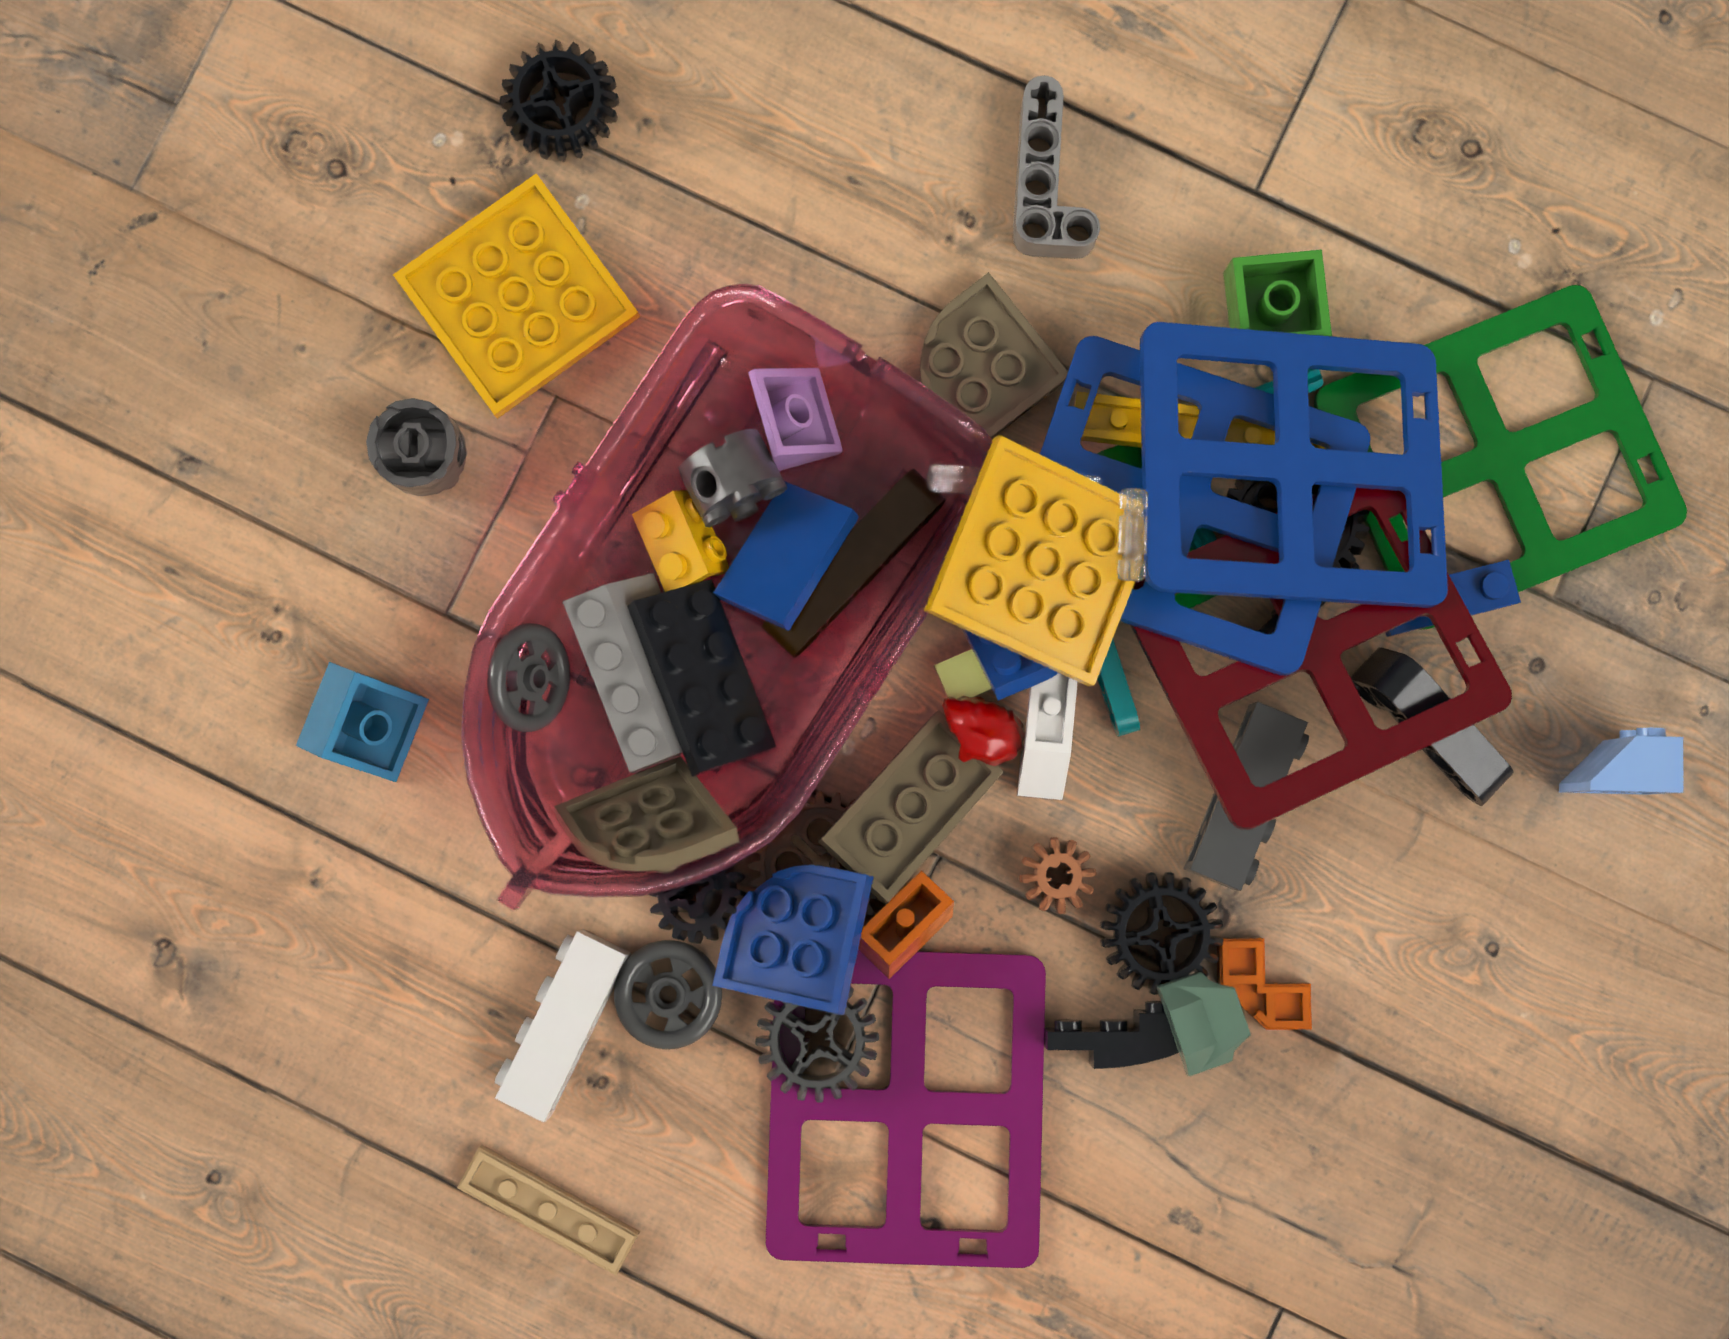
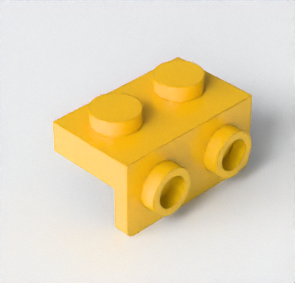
(679, 541)

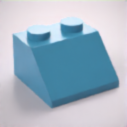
(362, 722)

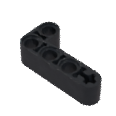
(1405, 690)

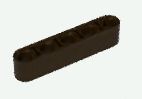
(861, 558)

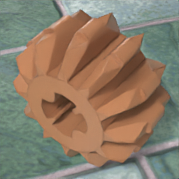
(1061, 890)

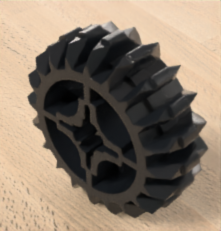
(577, 94)
(1156, 912)

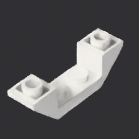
(1048, 738)

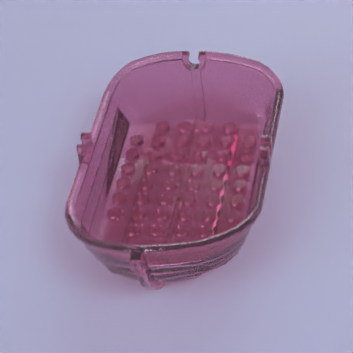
(810, 702)

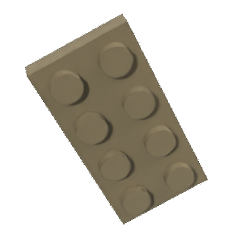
(908, 809)

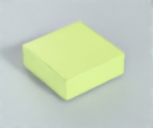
(962, 676)

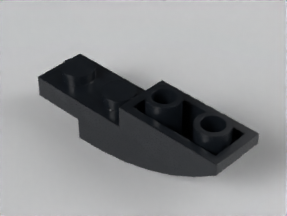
(1114, 1043)

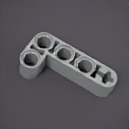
(1045, 169)

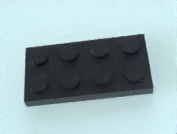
(701, 677)

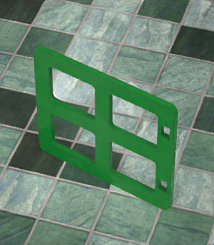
(1503, 455)

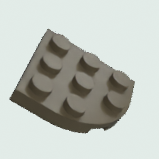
(988, 358)
(648, 821)

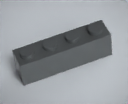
(1266, 749)

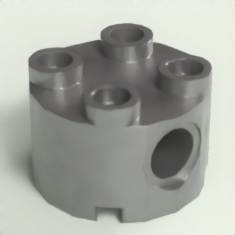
(417, 447)
(731, 477)

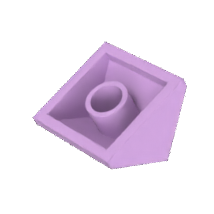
(795, 415)

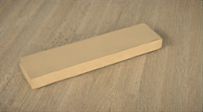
(548, 1210)

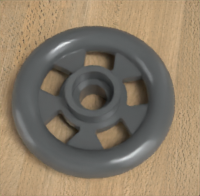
(528, 677)
(635, 1014)

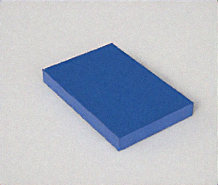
(786, 555)

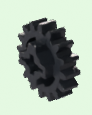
(710, 911)

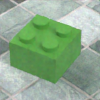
(1278, 293)

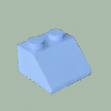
(1635, 763)

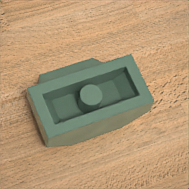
(1203, 1021)

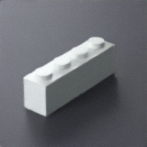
(561, 1026)

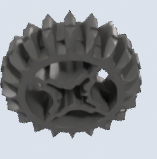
(795, 1072)

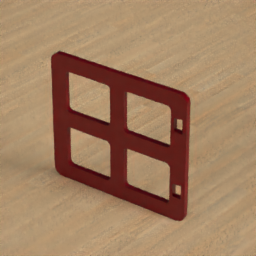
(1366, 746)

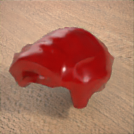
(984, 729)

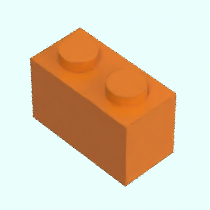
(905, 924)

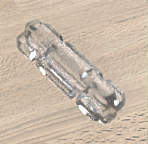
(1132, 534)

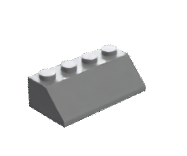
(623, 671)

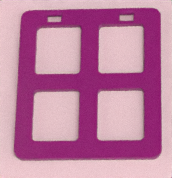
(906, 1110)

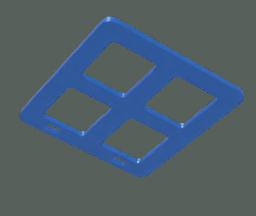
(1218, 404)
(1291, 466)

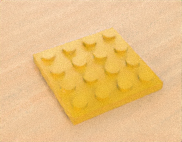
(516, 295)
(1036, 563)

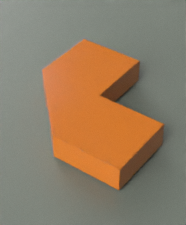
(1270, 1004)

